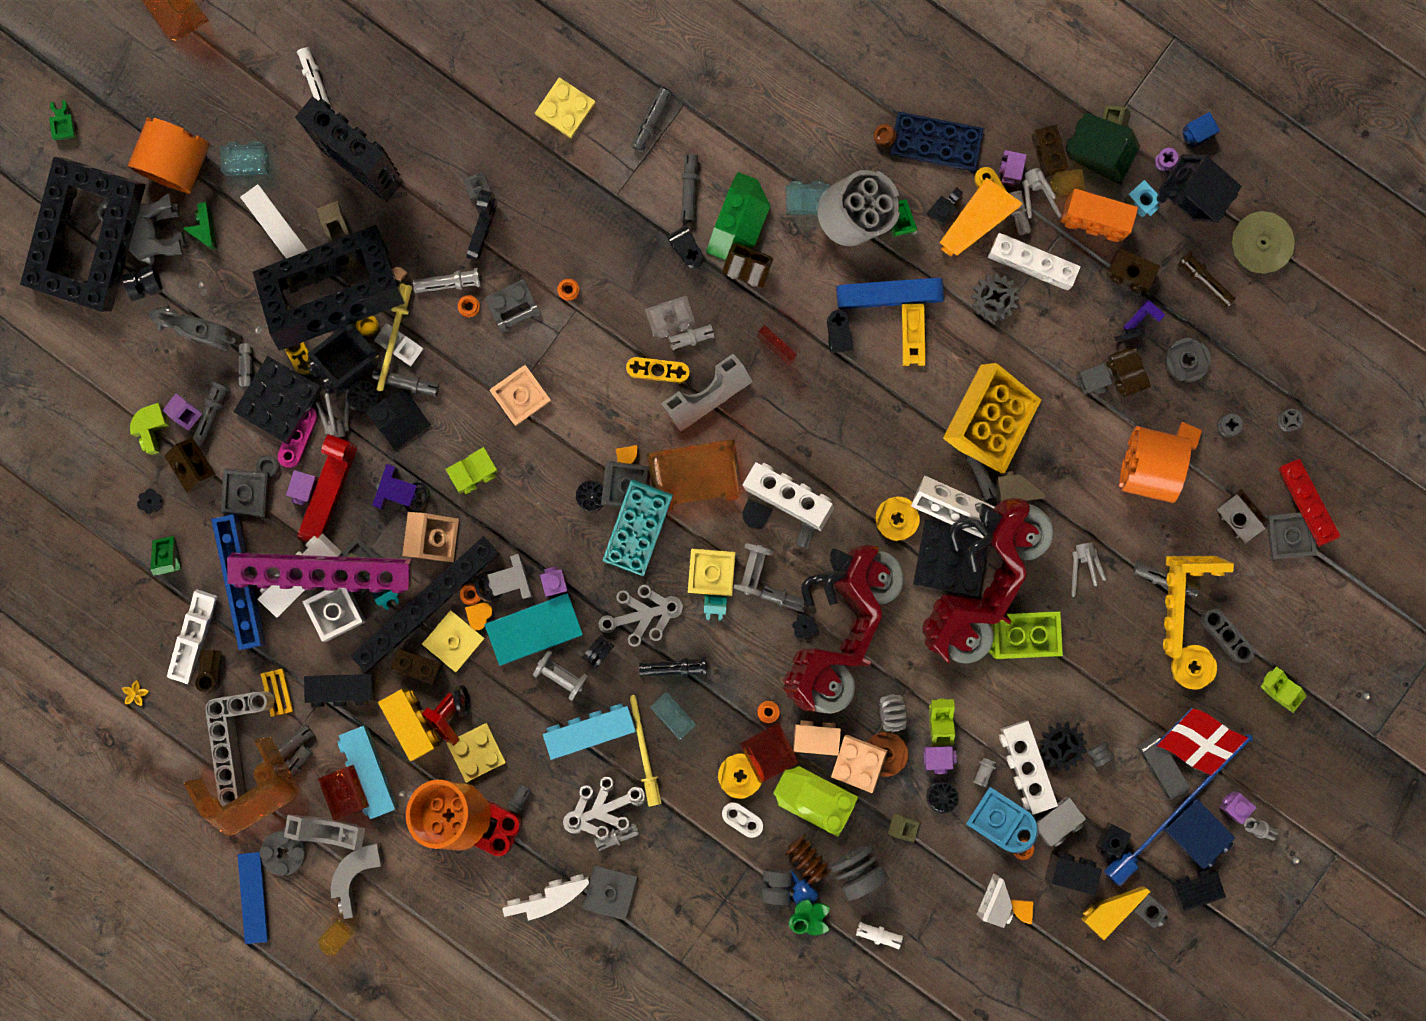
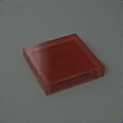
(777, 345)
(769, 753)
(343, 792)

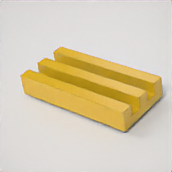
(264, 676)

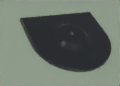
(755, 514)

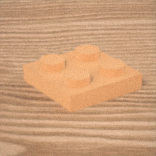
(520, 395)
(859, 763)

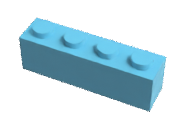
(588, 732)
(363, 754)

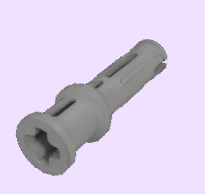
(457, 280)

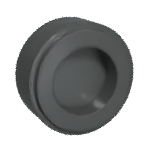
(268, 464)

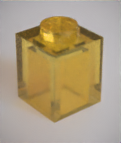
(1065, 182)
(335, 938)

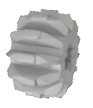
(892, 713)

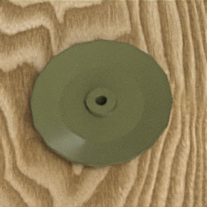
(1276, 239)

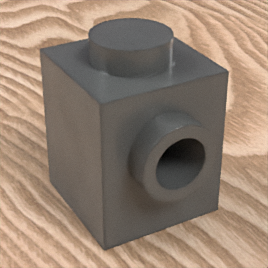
(1095, 379)

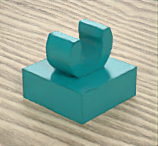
(383, 597)
(715, 605)

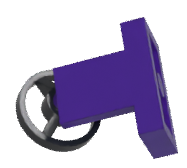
(1129, 328)
(400, 491)

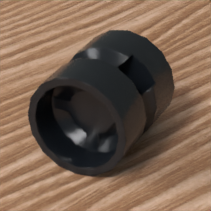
(150, 282)

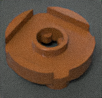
(896, 747)

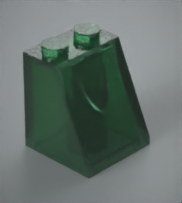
(1103, 147)

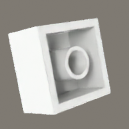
(334, 613)

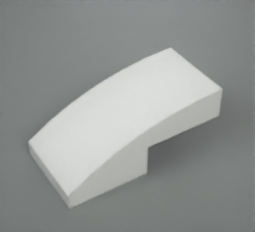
(404, 347)

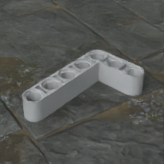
(230, 740)

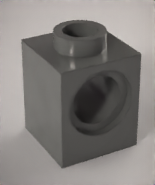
(1160, 915)

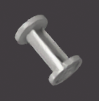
(753, 569)
(560, 675)

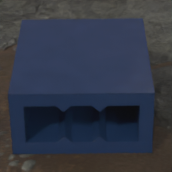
(1199, 834)

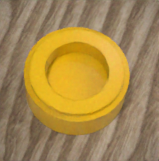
(368, 326)

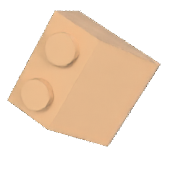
(430, 537)

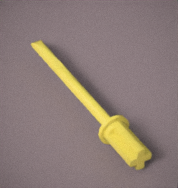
(399, 310)
(650, 782)

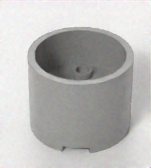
(858, 208)

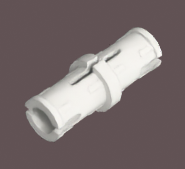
(879, 935)

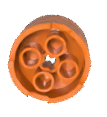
(168, 155)
(1155, 464)
(431, 813)

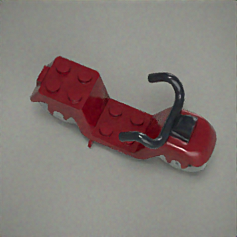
(865, 580)
(962, 625)

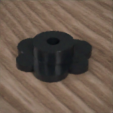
(143, 503)
(804, 620)

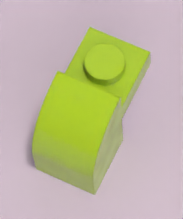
(145, 423)
(1283, 690)
(941, 722)

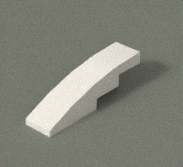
(273, 222)
(192, 636)

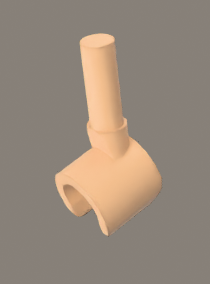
(400, 273)

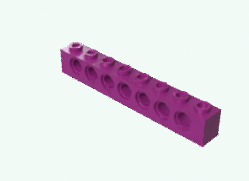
(239, 576)

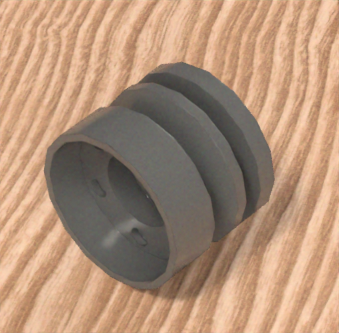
(860, 873)

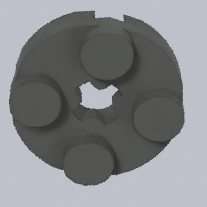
(1181, 371)
(282, 866)

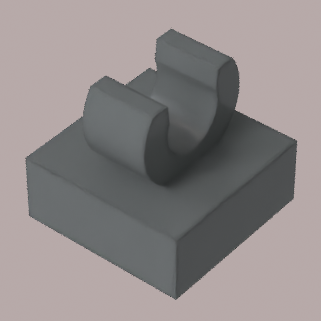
(475, 183)

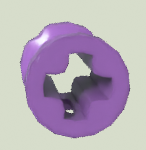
(1173, 158)

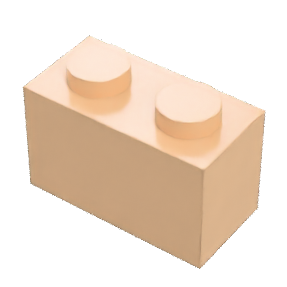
(816, 739)

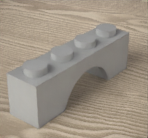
(728, 380)

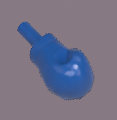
(803, 890)

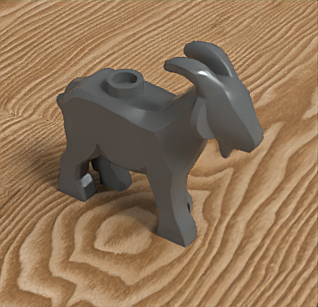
(146, 235)
(194, 328)

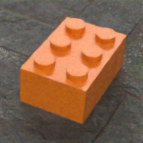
(1098, 215)

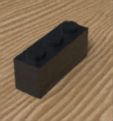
(339, 689)

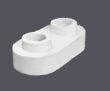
(742, 819)

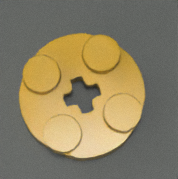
(908, 514)
(1201, 677)
(729, 782)

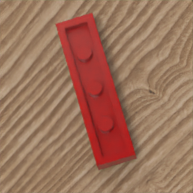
(1309, 502)

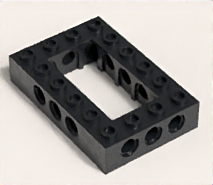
(348, 146)
(113, 242)
(334, 310)

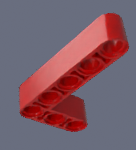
(328, 488)

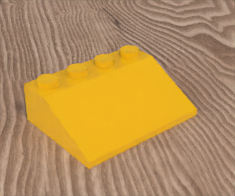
(992, 417)

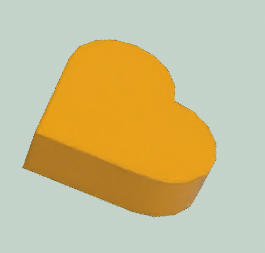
(478, 615)

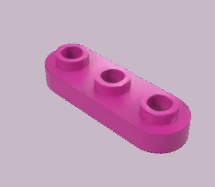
(298, 446)

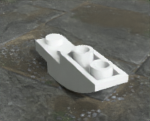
(556, 896)

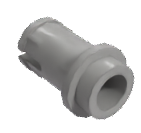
(984, 772)

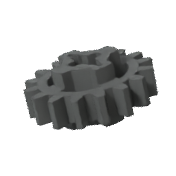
(998, 307)

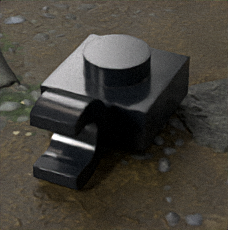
(944, 209)

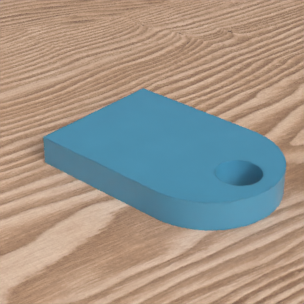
(1003, 821)

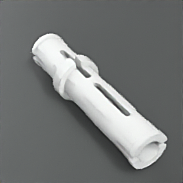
(306, 57)

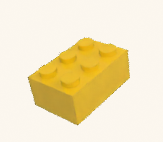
(409, 723)

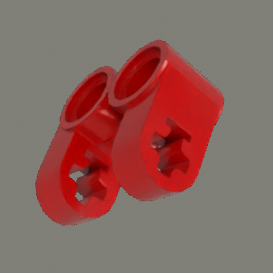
(500, 813)

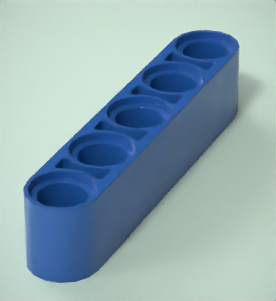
(890, 293)

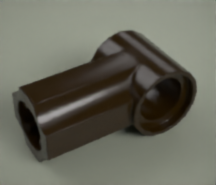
(209, 667)

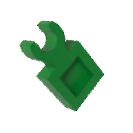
(61, 125)

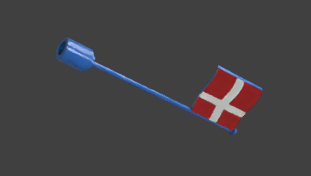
(1202, 745)

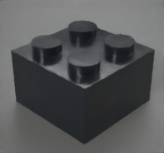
(1073, 874)

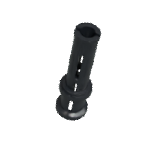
(684, 667)

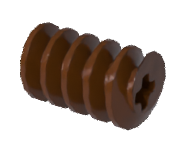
(807, 859)

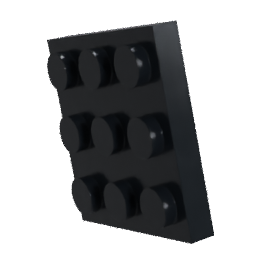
(278, 400)
(943, 567)

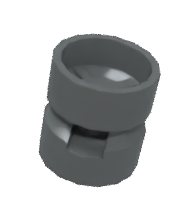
(776, 887)

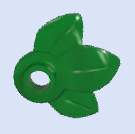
(811, 918)

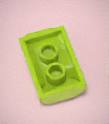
(1028, 636)
(815, 799)

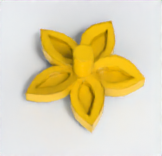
(134, 693)

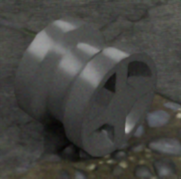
(1294, 420)
(1224, 425)
(1101, 754)

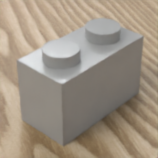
(1059, 822)

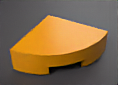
(627, 454)
(1023, 910)

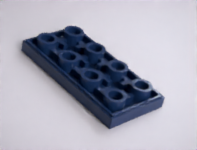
(936, 141)

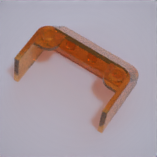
(274, 791)

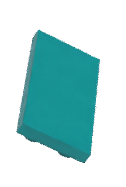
(637, 527)
(533, 629)

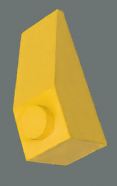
(1109, 913)

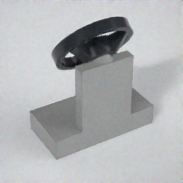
(505, 581)

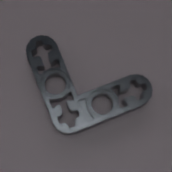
(486, 208)

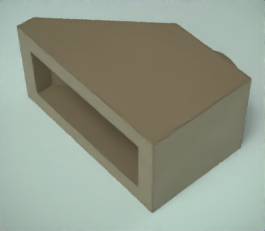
(333, 221)
(1016, 486)

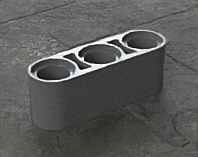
(1236, 641)
(1163, 768)

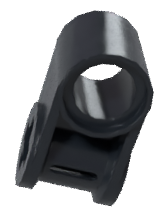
(685, 244)
(839, 336)

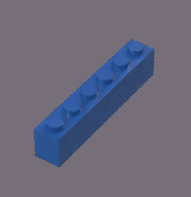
(241, 600)

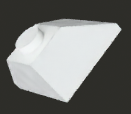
(996, 903)

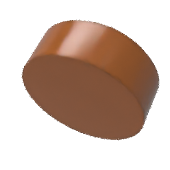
(885, 135)

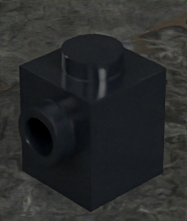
(1113, 841)

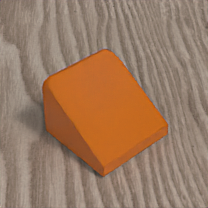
(1188, 431)

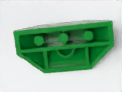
(740, 216)

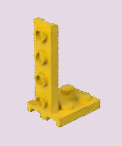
(1176, 593)

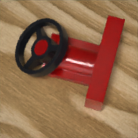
(445, 710)

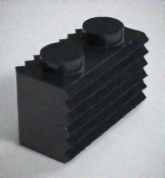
(1198, 890)

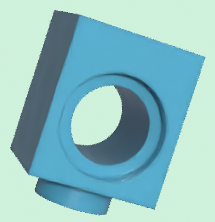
(1143, 189)

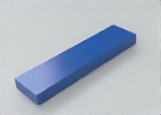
(253, 898)

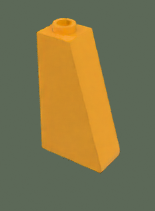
(981, 214)

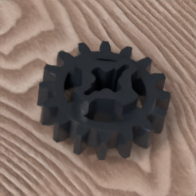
(1060, 757)

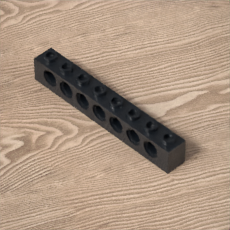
(425, 604)

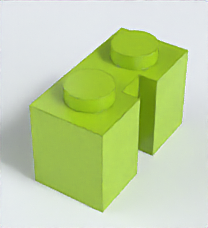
(472, 471)

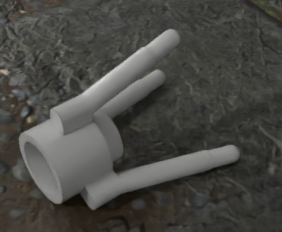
(1037, 181)
(334, 427)
(1086, 553)

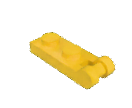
(913, 334)

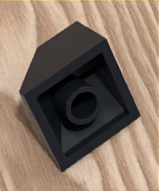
(398, 418)

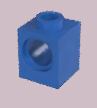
(1200, 130)

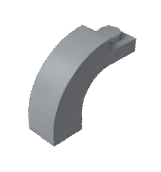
(324, 831)
(347, 870)

